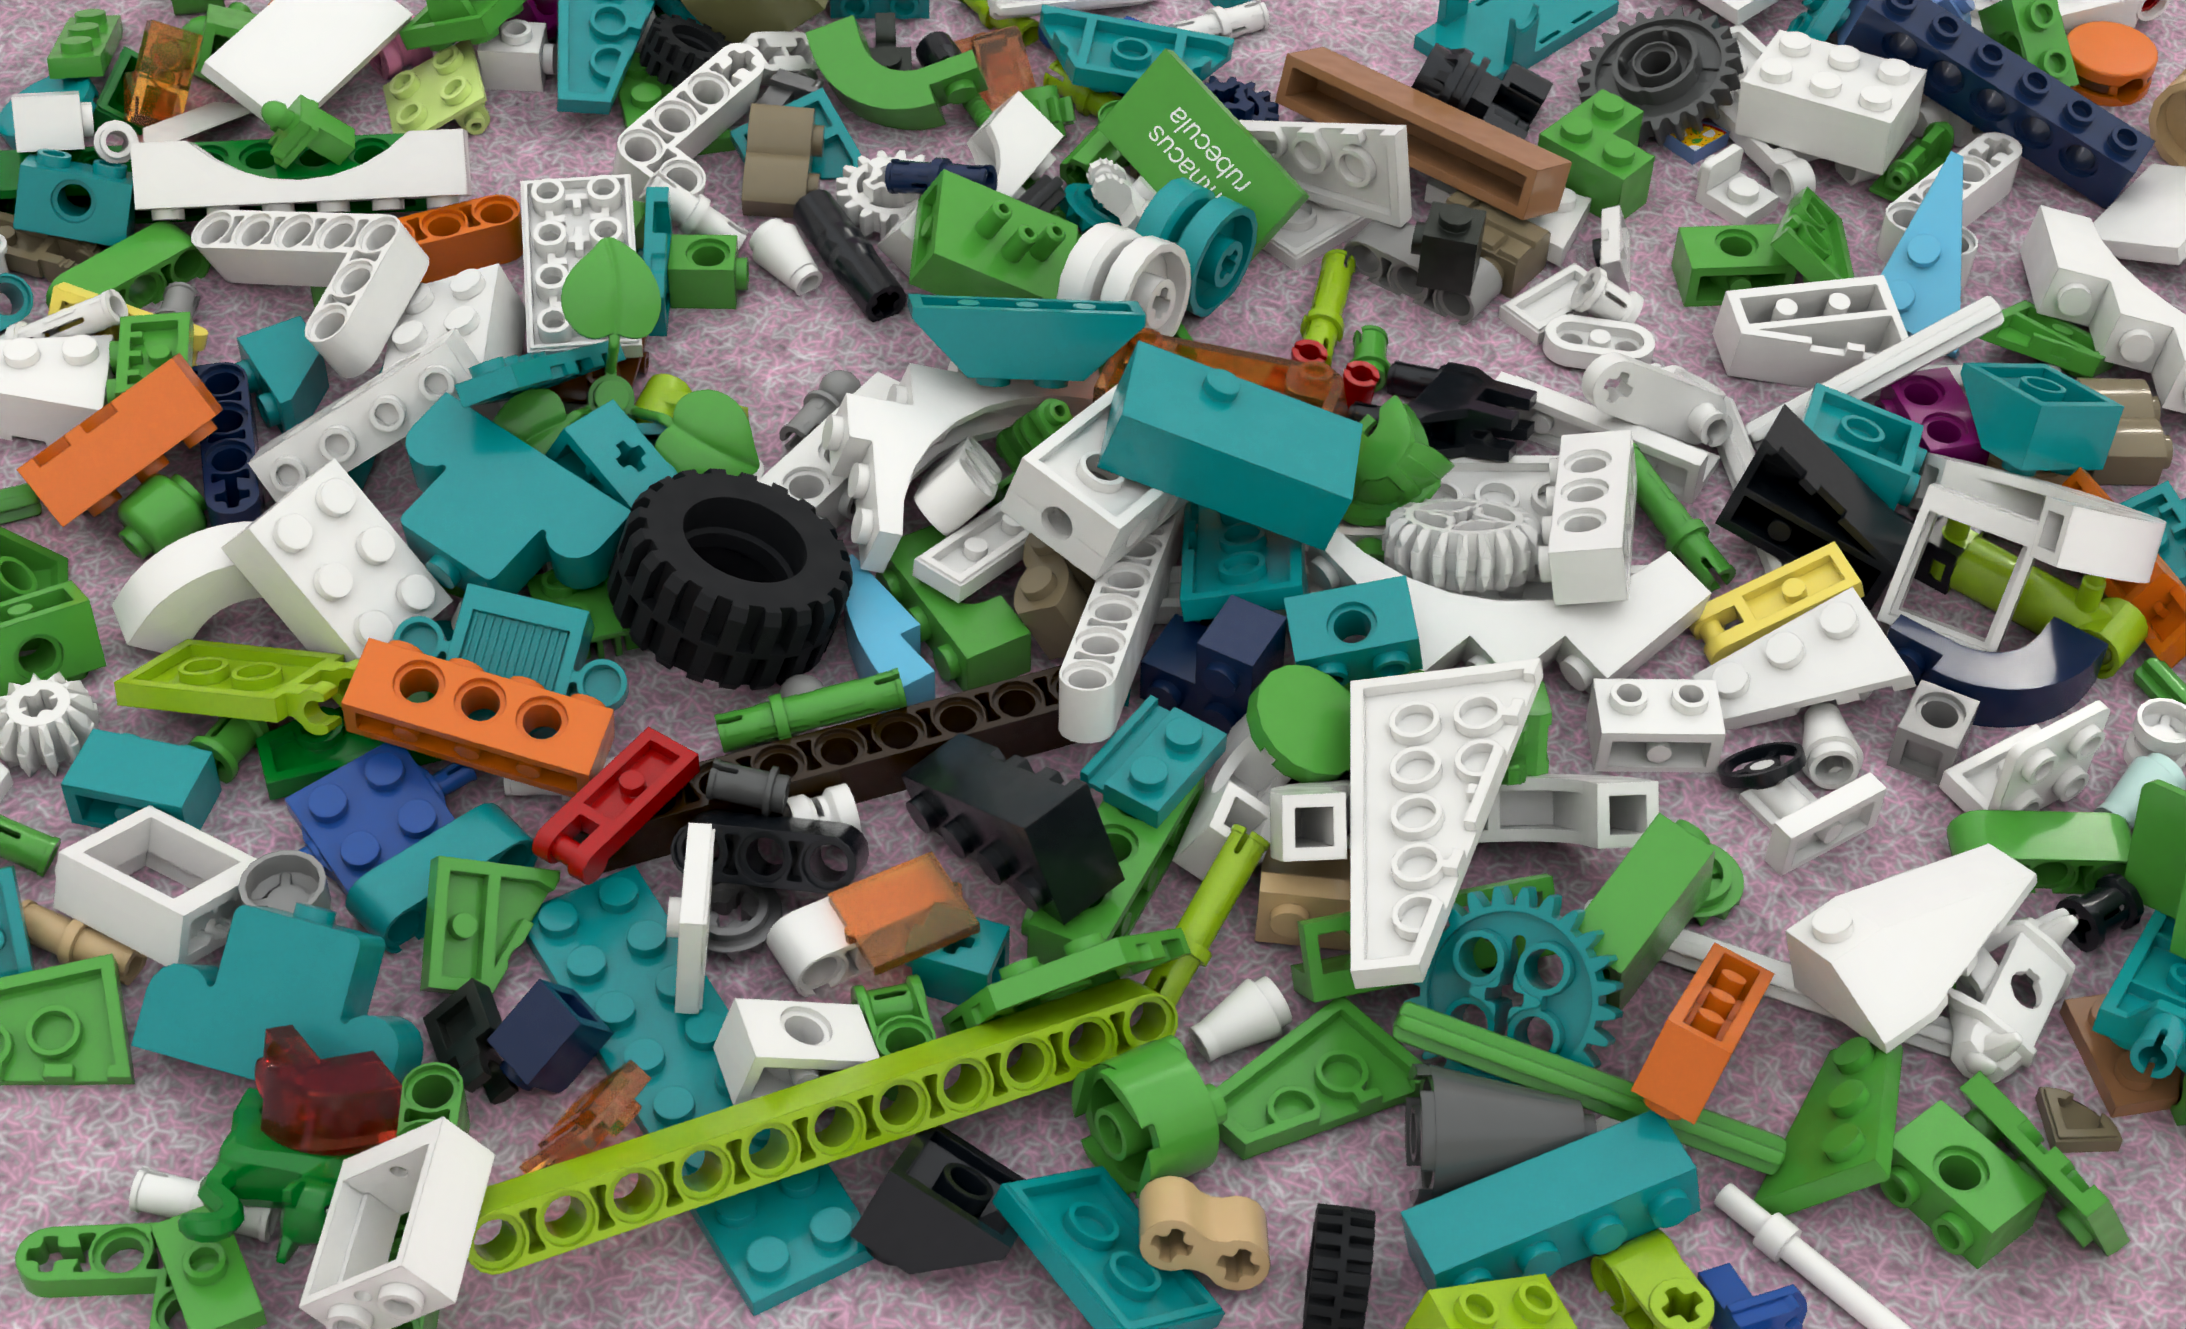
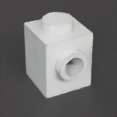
(517, 57)

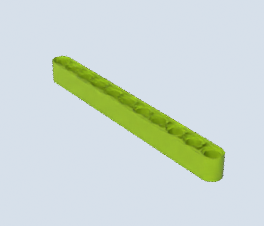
(792, 1120)

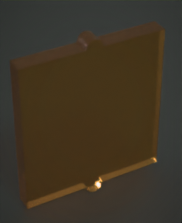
(903, 913)

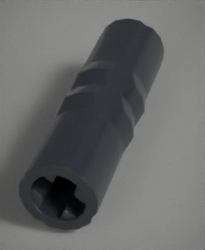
(849, 255)

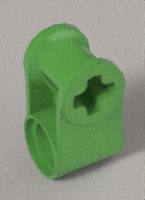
(895, 1017)

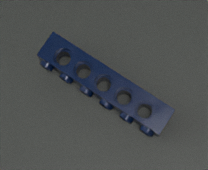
(2006, 95)

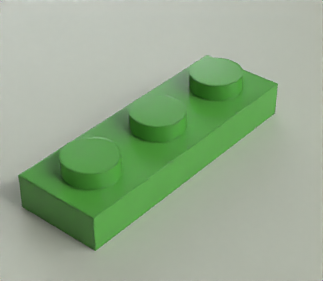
(85, 45)

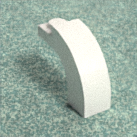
(181, 589)

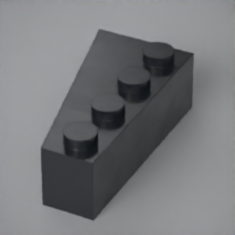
(1016, 824)

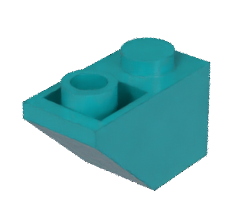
(283, 373)

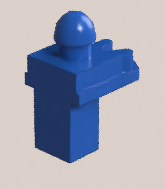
(1741, 1310)

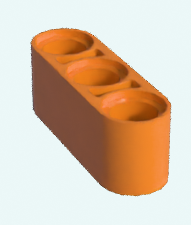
(467, 235)

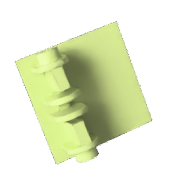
(439, 92)

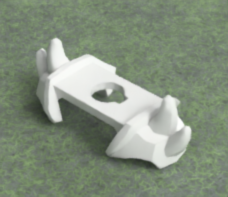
(1999, 1031)

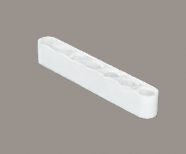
(1115, 634)

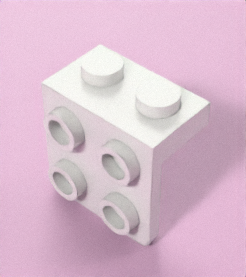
(2031, 765)

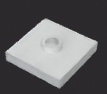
(690, 918)

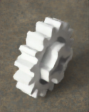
(866, 198)

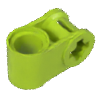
(1652, 1285)

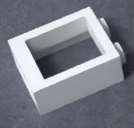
(1980, 515)
(99, 892)
(443, 1192)

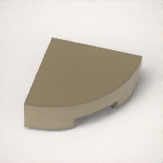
(2073, 1125)

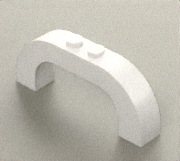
(2073, 527)
(1587, 810)

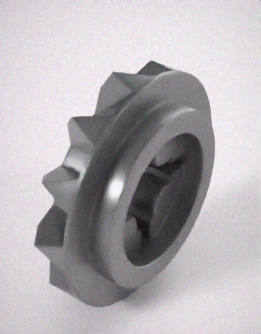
(759, 912)

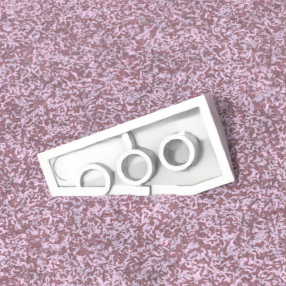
(1900, 944)

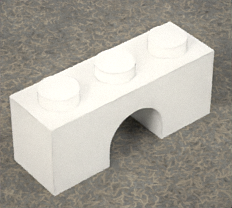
(1233, 795)

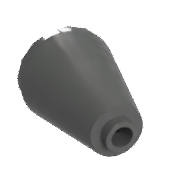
(1479, 1126)

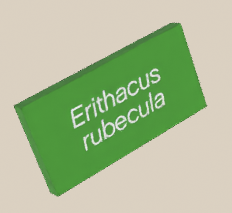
(1178, 129)

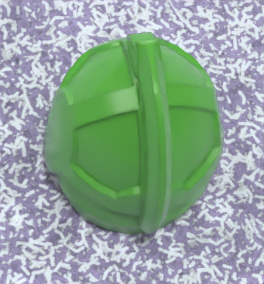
(1393, 465)

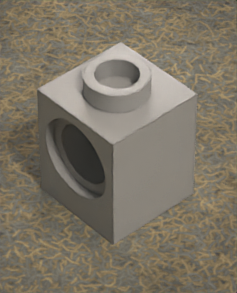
(1932, 732)

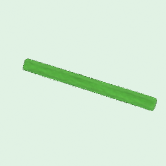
(1594, 1088)

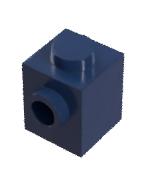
(548, 1038)

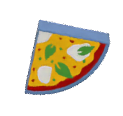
(1698, 144)

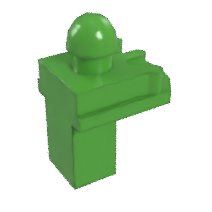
(303, 127)

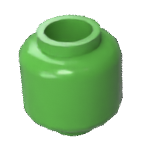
(160, 514)

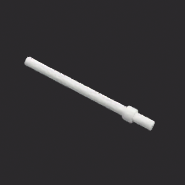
(1781, 1240)

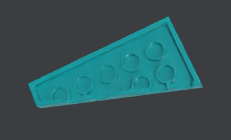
(596, 50)

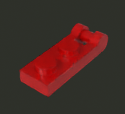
(616, 804)

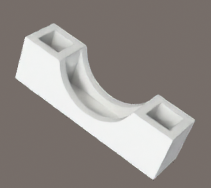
(1014, 141)

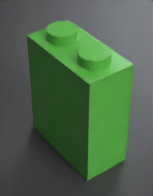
(1650, 901)

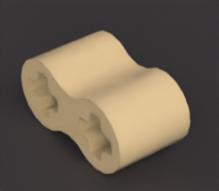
(1203, 1233)

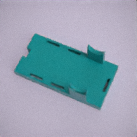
(1512, 28)
(1237, 562)

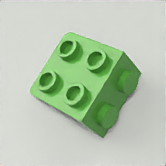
(2159, 855)

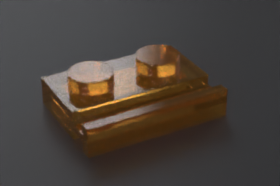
(591, 1118)

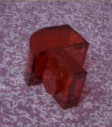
(324, 1103)

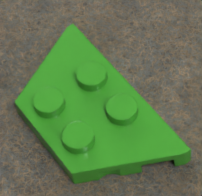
(1087, 964)

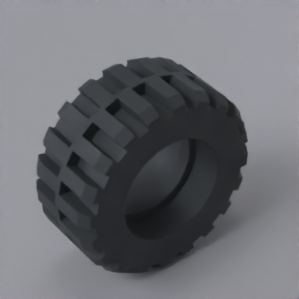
(729, 579)

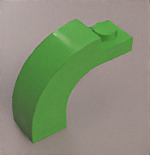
(888, 95)

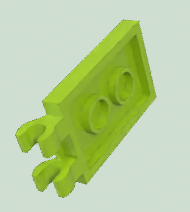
(241, 683)

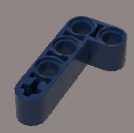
(230, 484)

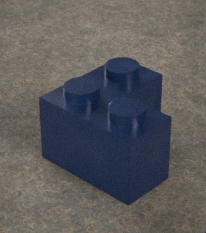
(1215, 666)

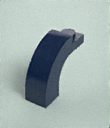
(2011, 685)

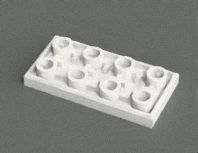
(303, 49)
(560, 227)

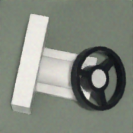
(1798, 820)

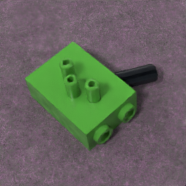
(988, 242)

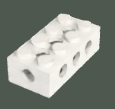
(1081, 508)

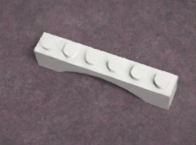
(417, 166)

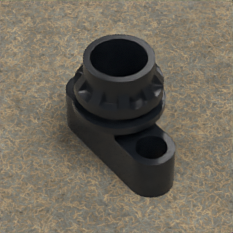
(1468, 87)

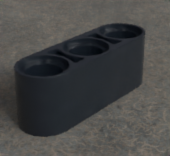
(801, 847)

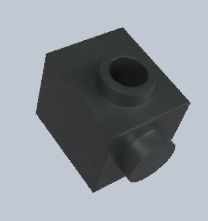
(1449, 247)

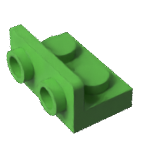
(145, 345)

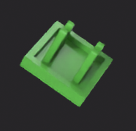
(453, 21)

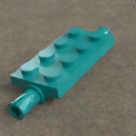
(2149, 1002)

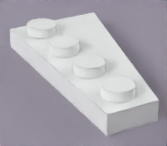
(1344, 164)

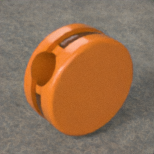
(2112, 62)

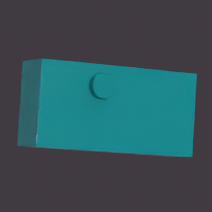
(1231, 446)

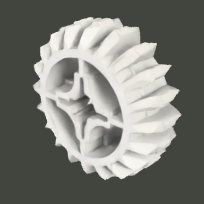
(1463, 544)

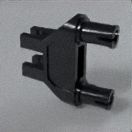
(1459, 409)

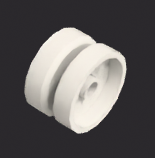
(1125, 266)

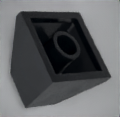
(938, 1207)

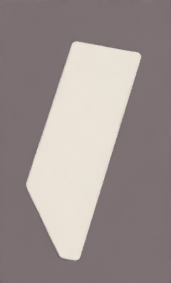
(193, 122)

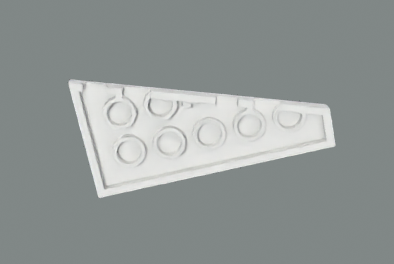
(1421, 790)

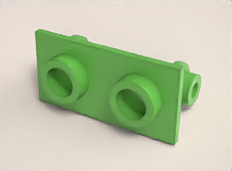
(1916, 161)

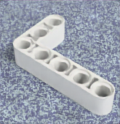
(360, 258)

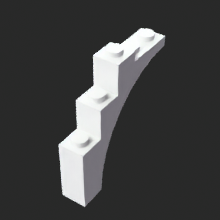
(2085, 284)
(924, 418)
(1584, 638)

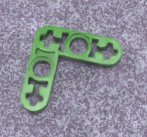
(102, 1242)

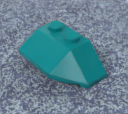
(1026, 336)

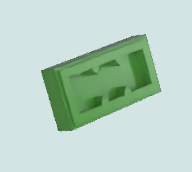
(208, 1279)

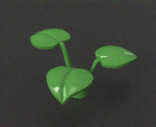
(614, 297)

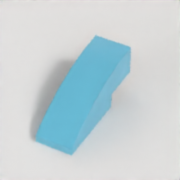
(885, 636)

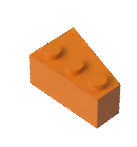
(122, 441)

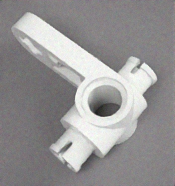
(1659, 398)

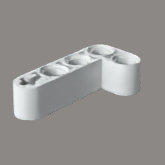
(690, 120)
(1987, 178)

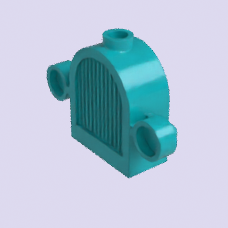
(525, 639)

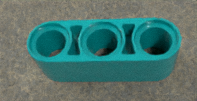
(393, 895)

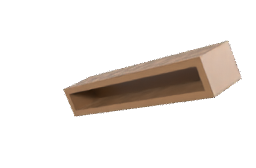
(1440, 137)

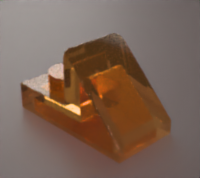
(1002, 61)
(161, 74)

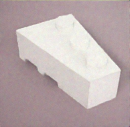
(1806, 329)

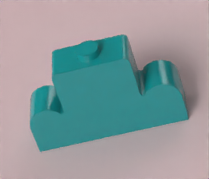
(502, 507)
(272, 975)

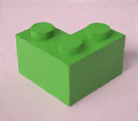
(1604, 152)

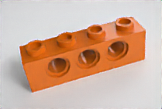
(501, 746)
(1701, 1035)

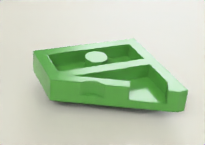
(477, 919)

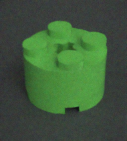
(1149, 1114)

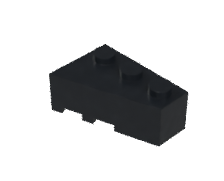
(1806, 497)

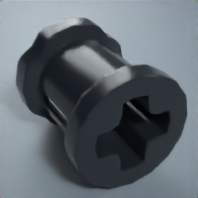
(2101, 912)

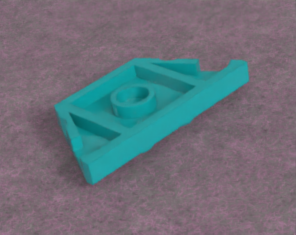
(1115, 52)

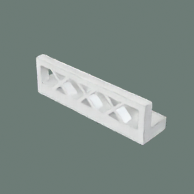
(1677, 463)

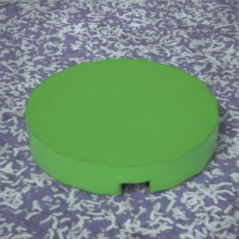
(1302, 723)

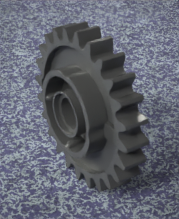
(1668, 68)

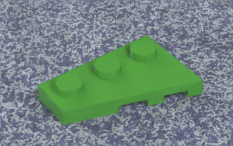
(1841, 1131)

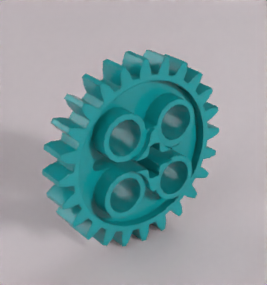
(1571, 1008)

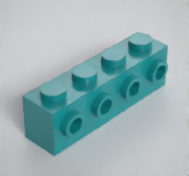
(1556, 1207)

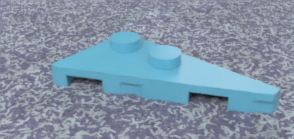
(1927, 260)

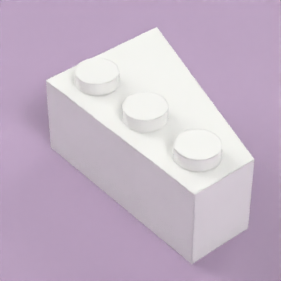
(51, 384)

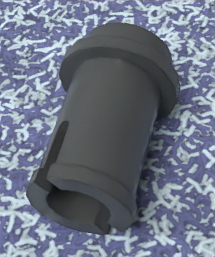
(749, 786)

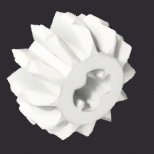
(45, 722)

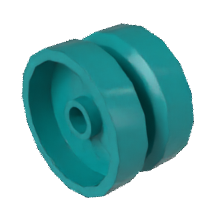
(1211, 230)

